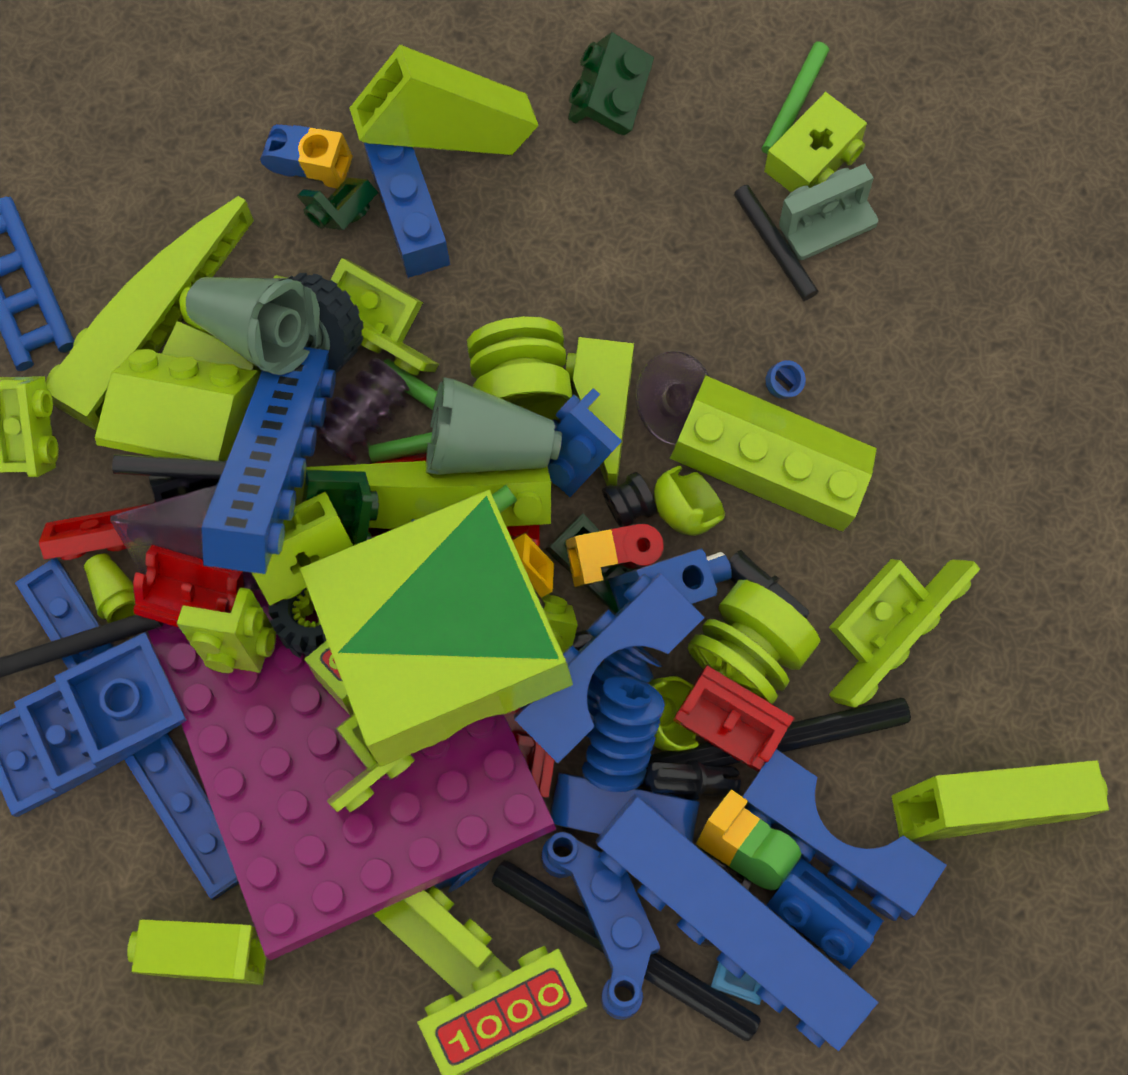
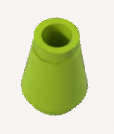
(110, 588)

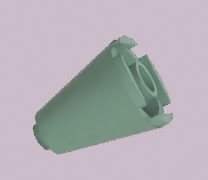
(257, 318)
(486, 433)

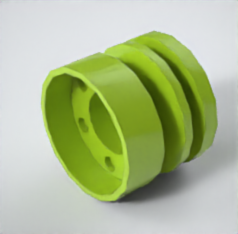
(522, 363)
(756, 640)

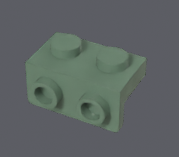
(828, 212)

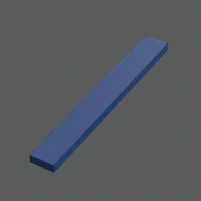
(157, 767)

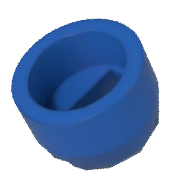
(789, 373)

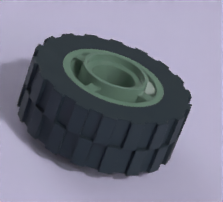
(338, 323)

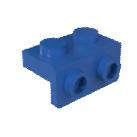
(583, 444)
(825, 914)

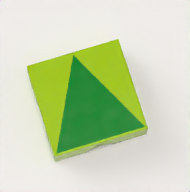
(435, 628)

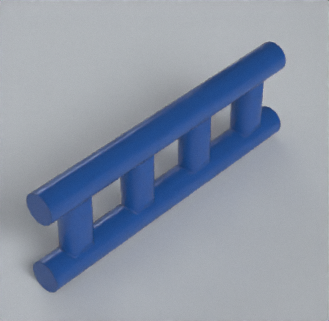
(39, 293)

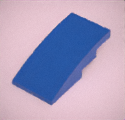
(85, 723)

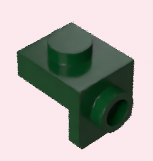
(343, 207)

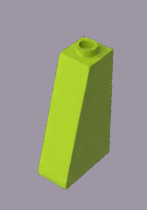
(440, 107)
(999, 800)

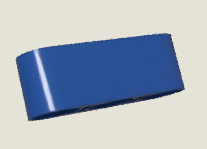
(590, 809)

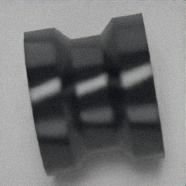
(629, 500)

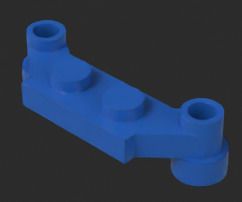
(614, 916)

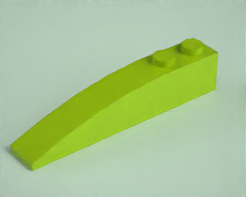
(143, 311)
(412, 493)

